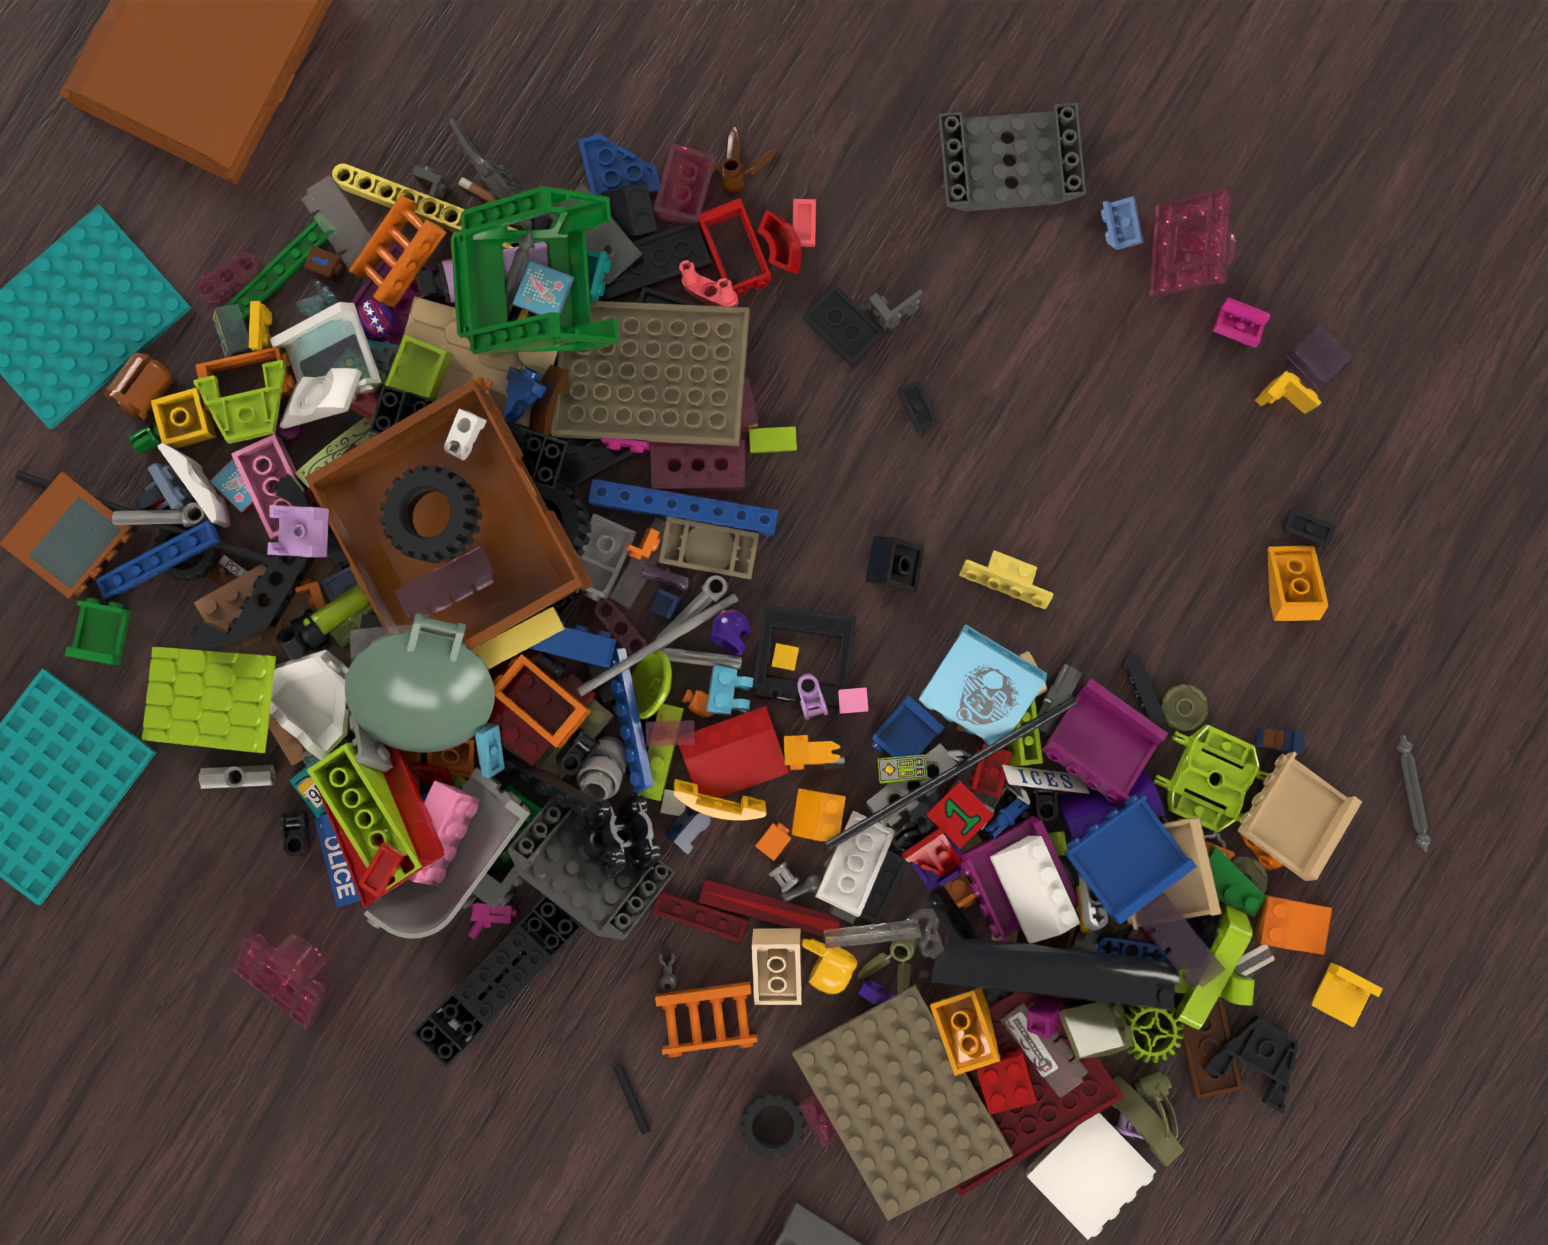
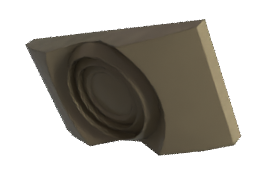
(708, 548)

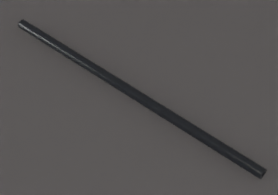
(172, 528)
(950, 773)

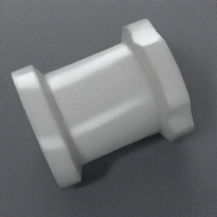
(784, 877)

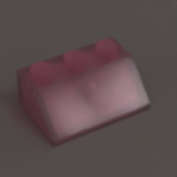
(684, 185)

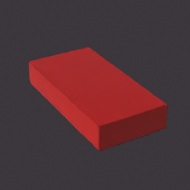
(381, 869)

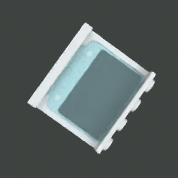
(330, 341)

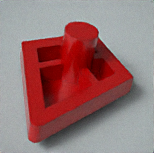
(431, 773)

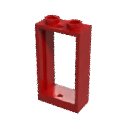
(721, 214)

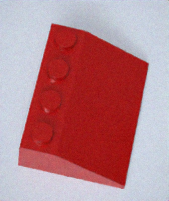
(734, 754)

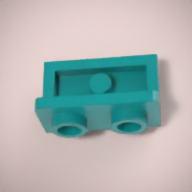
(597, 267)

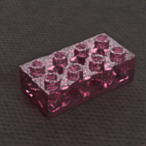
(687, 479)

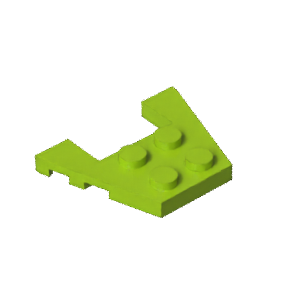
(246, 413)

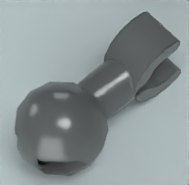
(667, 977)

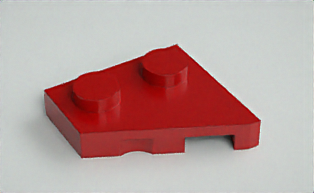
(934, 854)

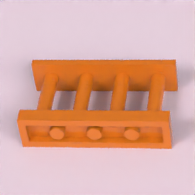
(411, 260)
(692, 999)

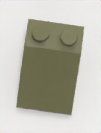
(1097, 1029)

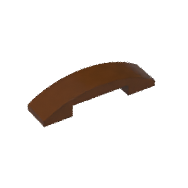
(543, 408)

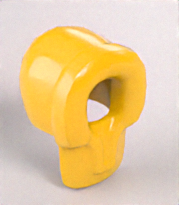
(832, 967)

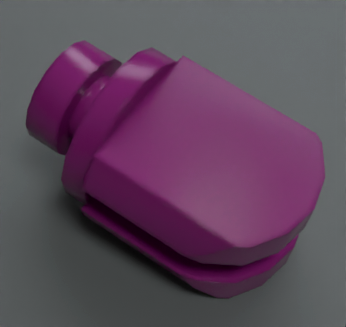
(288, 434)

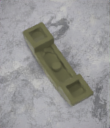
(1147, 1123)

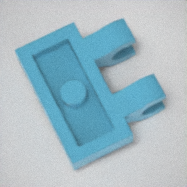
(721, 691)

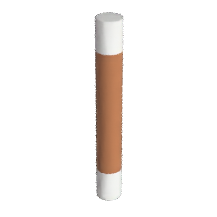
(475, 189)

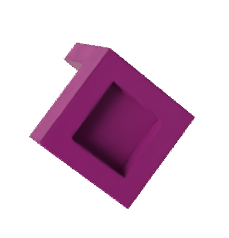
(1044, 1017)

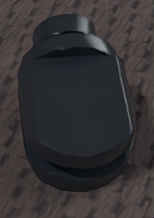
(906, 837)

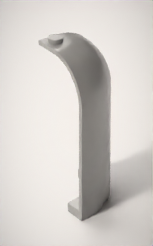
(424, 909)

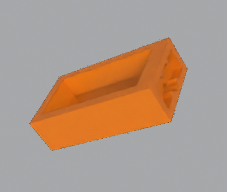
(208, 368)
(568, 726)

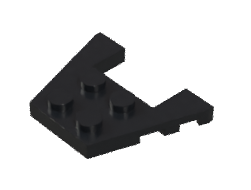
(1265, 1050)

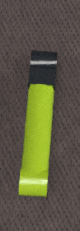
(313, 628)

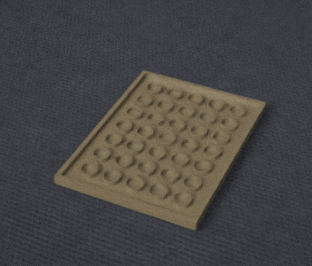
(665, 380)
(900, 1104)

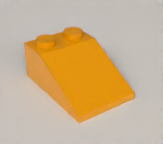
(1295, 584)
(966, 1030)

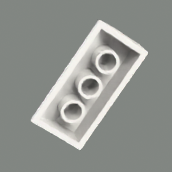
(1035, 889)

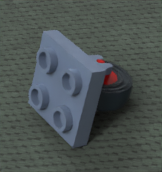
(165, 491)

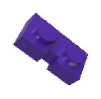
(873, 992)

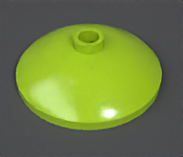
(651, 683)

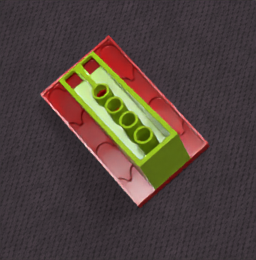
(374, 809)

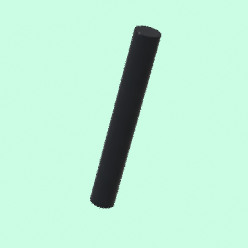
(631, 1099)

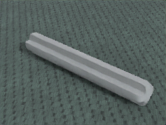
(702, 658)

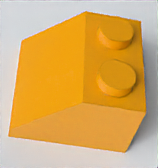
(818, 815)

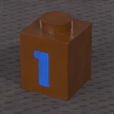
(324, 264)

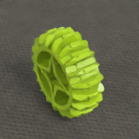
(1150, 1039)

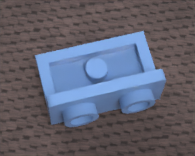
(1122, 223)

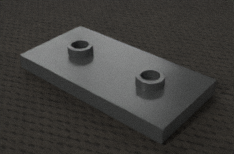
(610, 239)

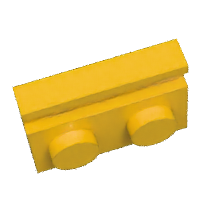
(259, 326)

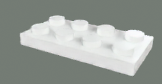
(855, 867)

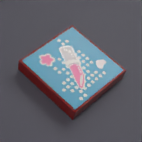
(232, 487)

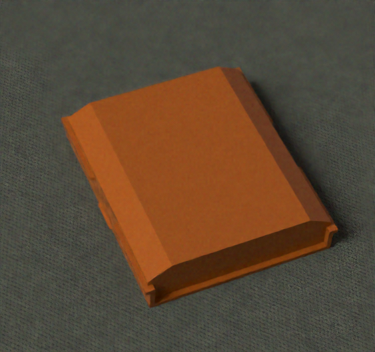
(194, 73)
(517, 530)

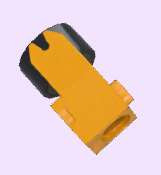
(801, 752)

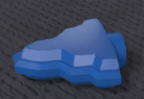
(522, 391)

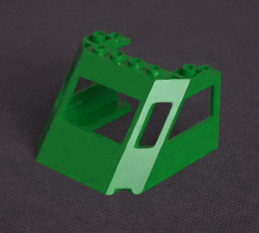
(481, 280)

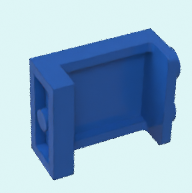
(906, 730)

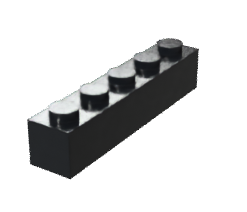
(1143, 689)

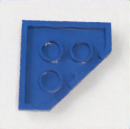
(614, 166)

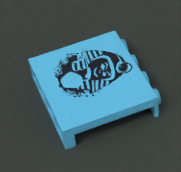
(983, 686)

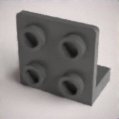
(880, 309)

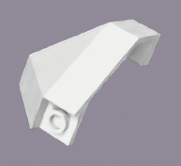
(312, 701)

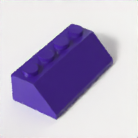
(1084, 810)

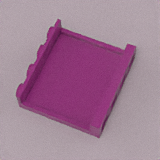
(1104, 742)
(986, 882)

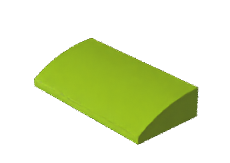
(418, 368)

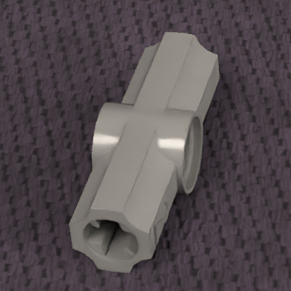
(223, 776)

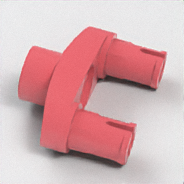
(706, 290)

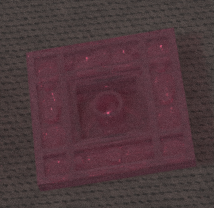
(1192, 242)
(284, 974)

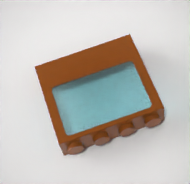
(66, 536)

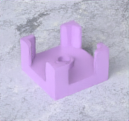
(301, 531)

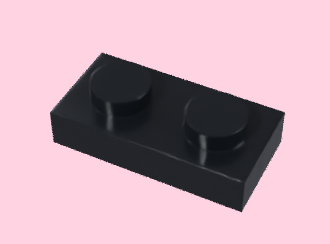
(917, 406)
(1309, 528)

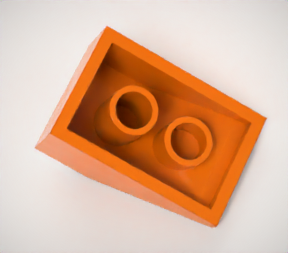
(1292, 925)

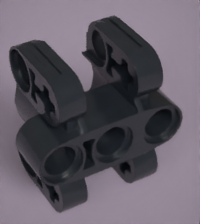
(623, 838)

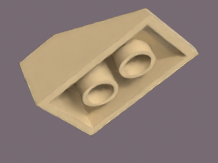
(777, 966)

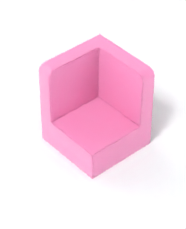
(853, 700)

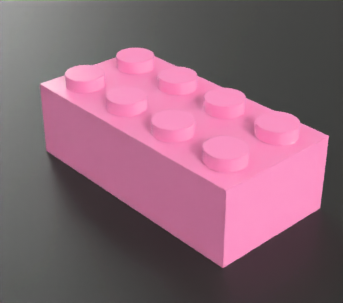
(261, 468)
(450, 815)

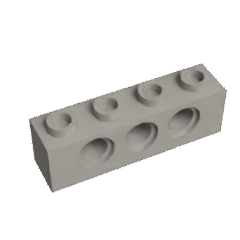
(935, 758)

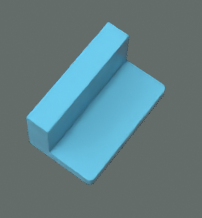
(489, 750)

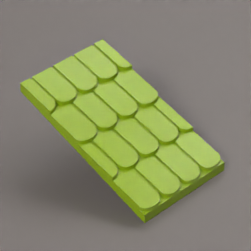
(209, 699)

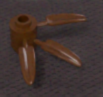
(732, 170)

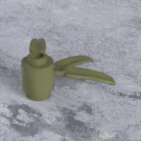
(901, 951)
(1156, 1088)

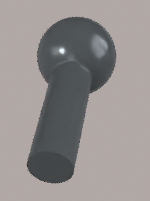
(811, 885)

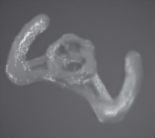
(937, 948)

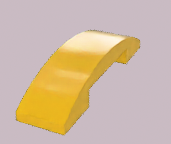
(747, 809)

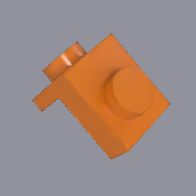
(648, 543)

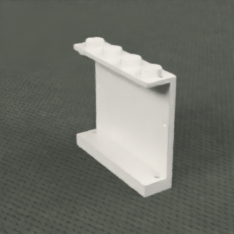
(1090, 1174)

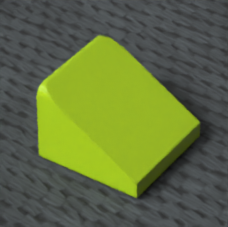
(1058, 841)

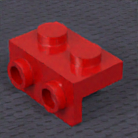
(990, 774)

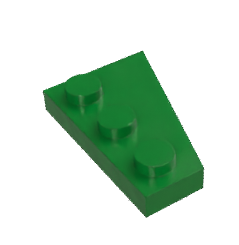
(1233, 885)

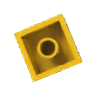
(183, 419)

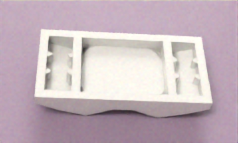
(320, 396)
(198, 484)

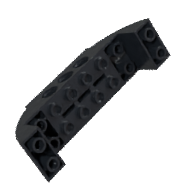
(541, 453)
(257, 617)
(496, 980)

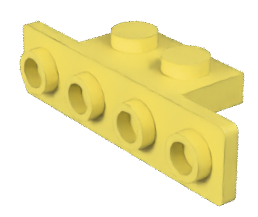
(1009, 577)

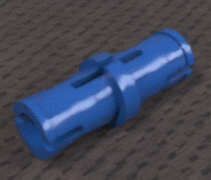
(1006, 817)

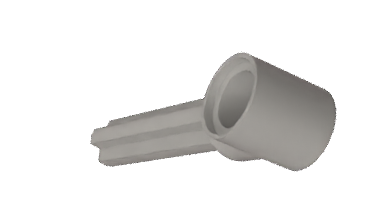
(161, 516)
(697, 605)

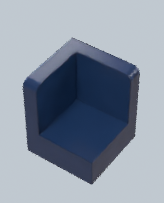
(665, 604)

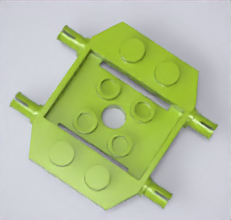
(1194, 775)

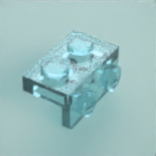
(317, 303)

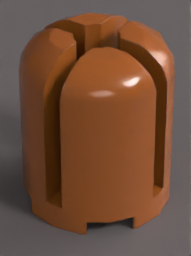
(138, 384)

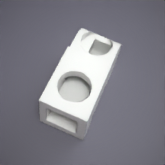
(463, 434)

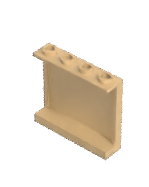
(1298, 817)
(1196, 891)

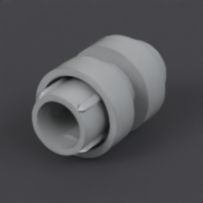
(603, 770)

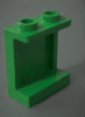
(100, 632)

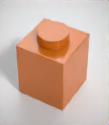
(774, 840)

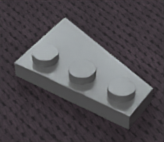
(370, 751)

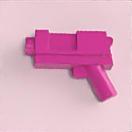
(485, 914)

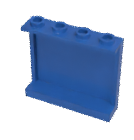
(1128, 859)

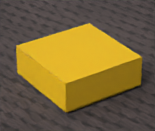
(785, 657)

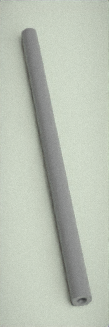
(656, 645)

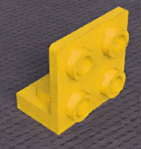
(1290, 387)
(1343, 994)

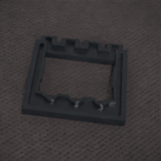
(804, 622)

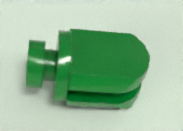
(145, 439)

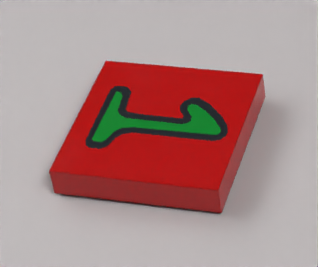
(960, 814)

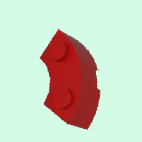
(782, 241)

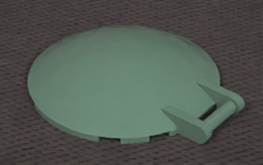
(420, 688)

